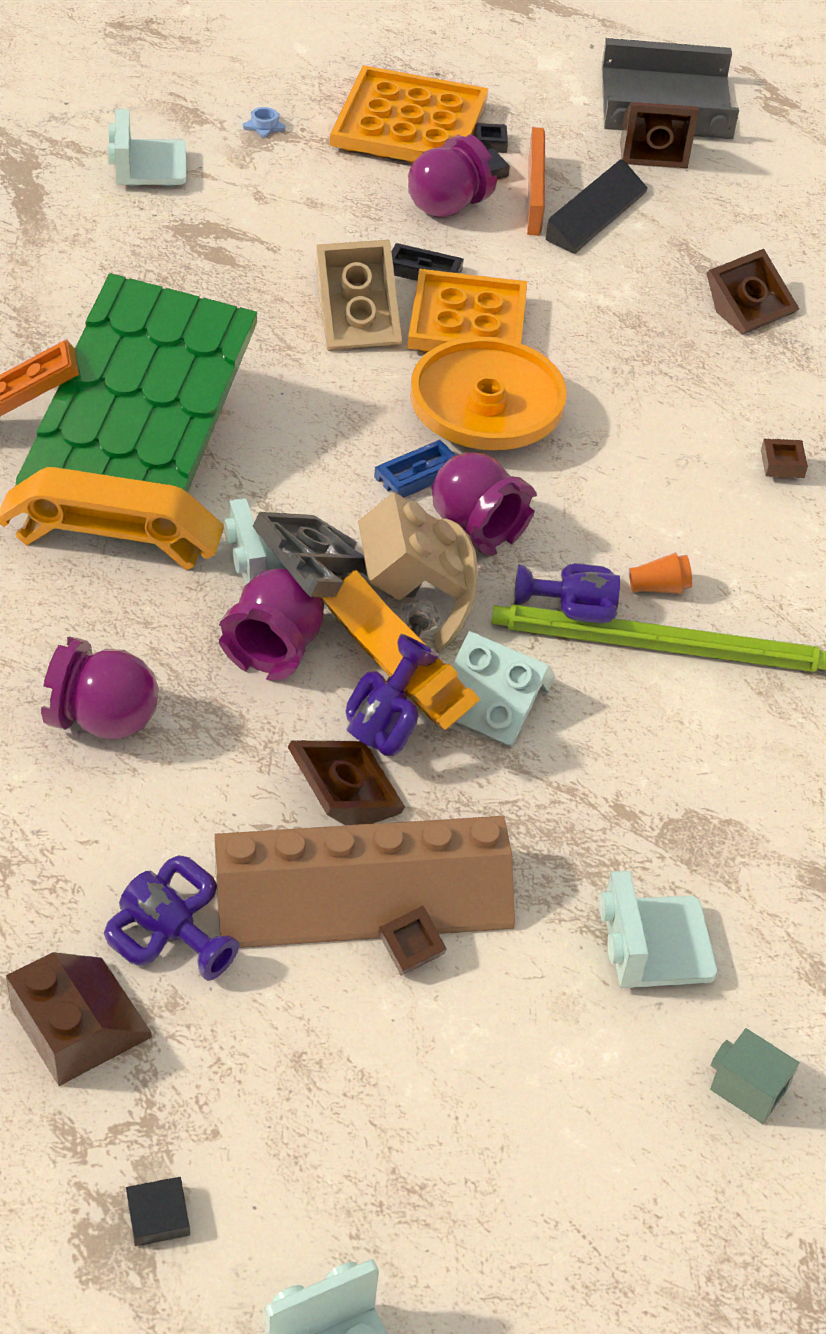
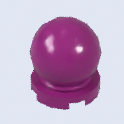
(451, 177)
(483, 500)
(271, 624)
(104, 691)

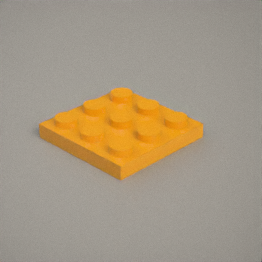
(465, 306)

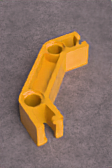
(114, 509)
(377, 630)

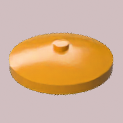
(488, 393)

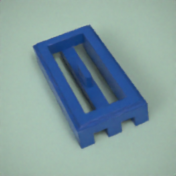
(422, 472)

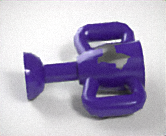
(585, 591)
(380, 708)
(168, 916)

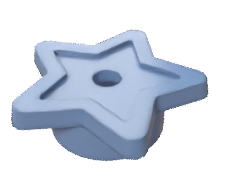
(264, 121)

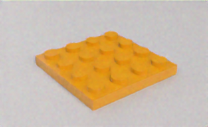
(405, 113)

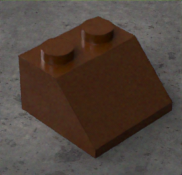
(658, 134)
(74, 1013)

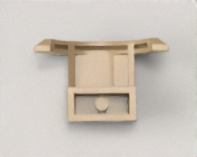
(411, 547)

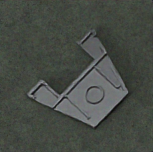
(312, 551)

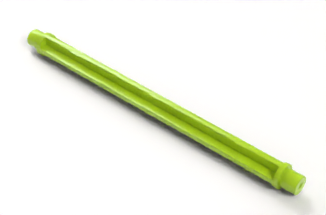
(663, 638)

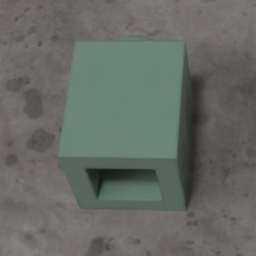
(752, 1074)

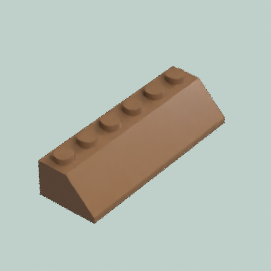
(362, 876)

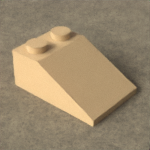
(358, 294)

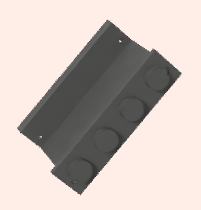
(668, 76)

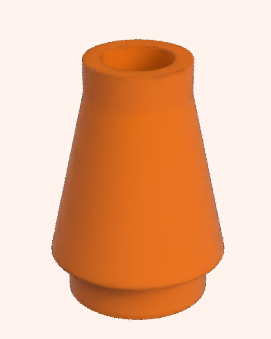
(662, 575)

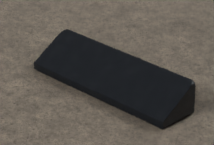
(595, 207)

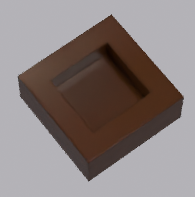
(784, 458)
(412, 940)

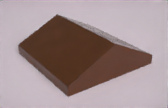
(750, 292)
(347, 780)

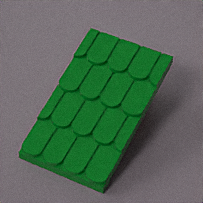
(146, 385)

